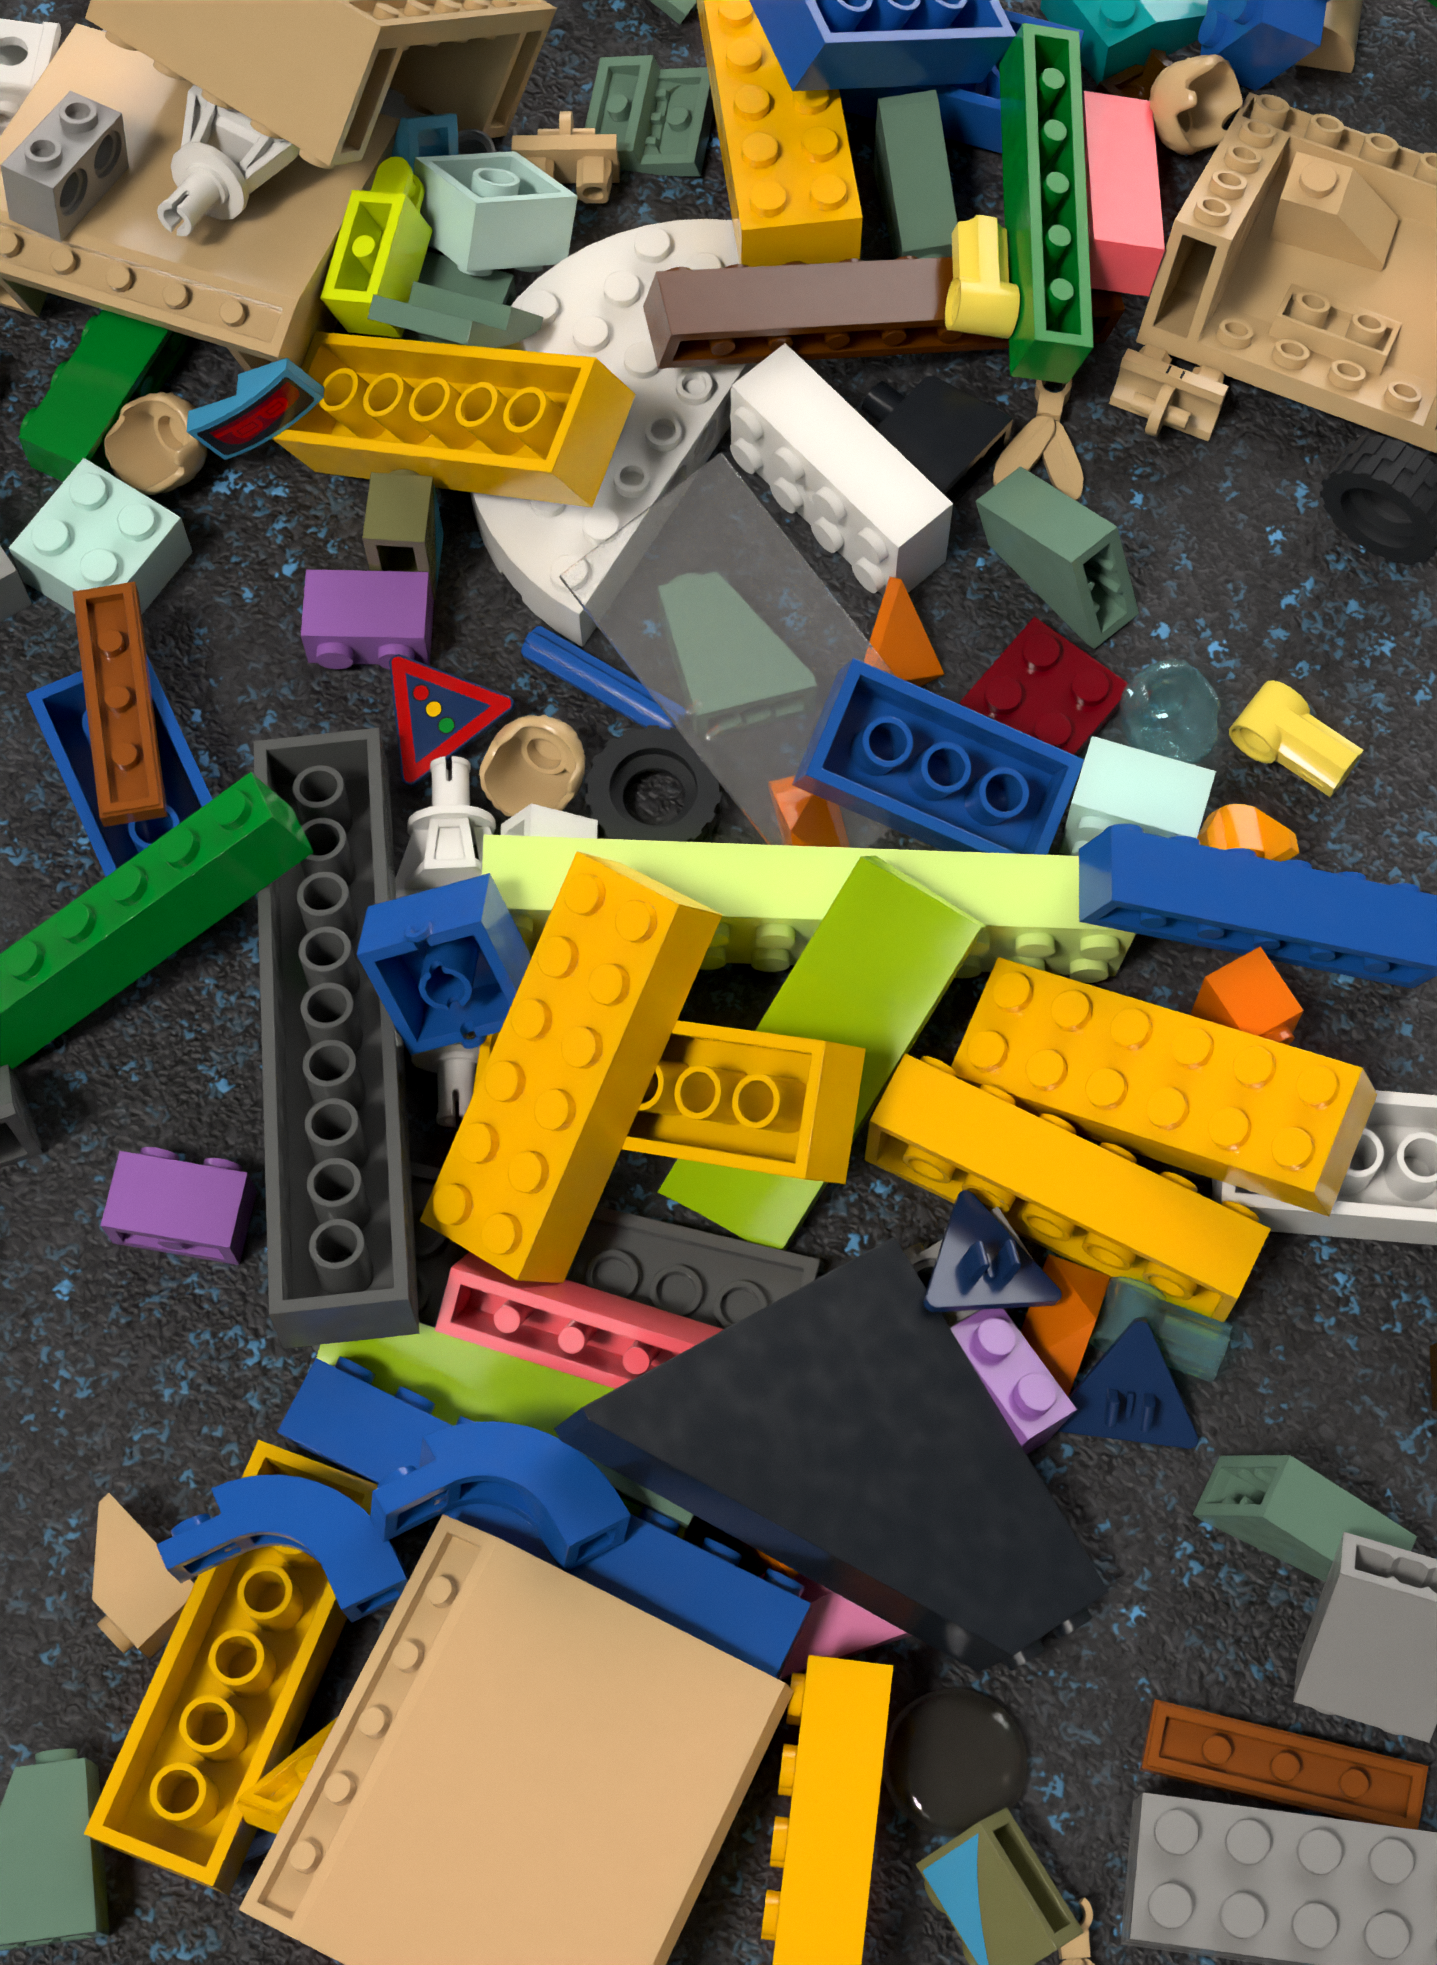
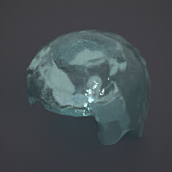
(1171, 711)

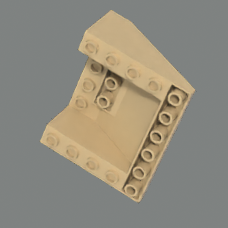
(326, 65)
(229, 281)
(1294, 317)
(517, 1775)

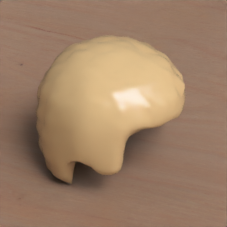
(1194, 102)
(151, 444)
(533, 763)

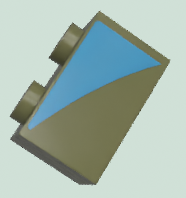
(403, 524)
(998, 1895)

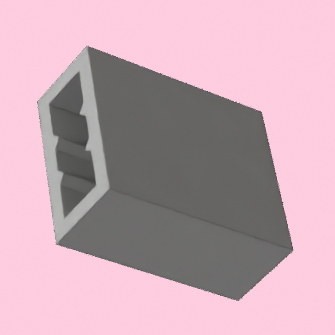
(1374, 1640)

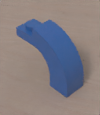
(513, 1469)
(299, 1516)

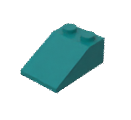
(1126, 30)

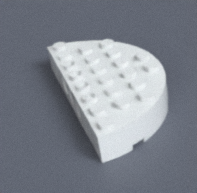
(673, 426)

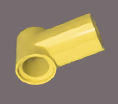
(980, 292)
(1281, 729)

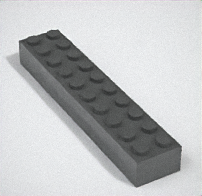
(333, 1057)

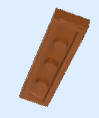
(119, 704)
(1282, 1767)

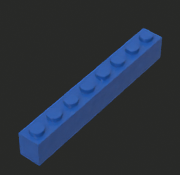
(653, 1569)

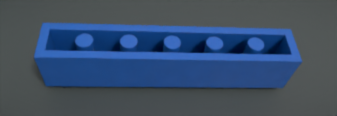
(1246, 902)

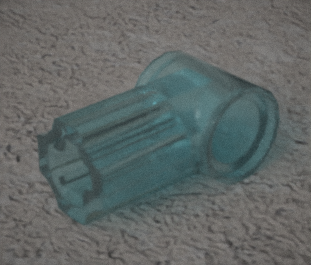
(1186, 1338)

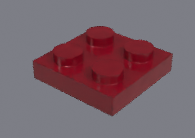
(1048, 690)

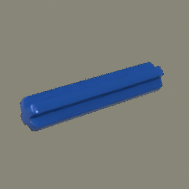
(593, 677)

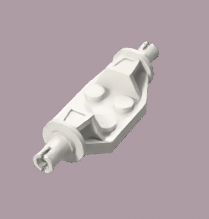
(218, 164)
(438, 856)

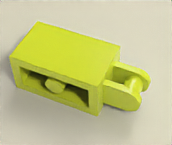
(378, 248)

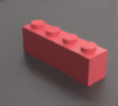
(1122, 193)
(562, 1324)

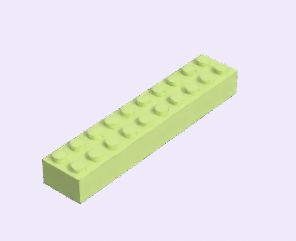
(781, 893)

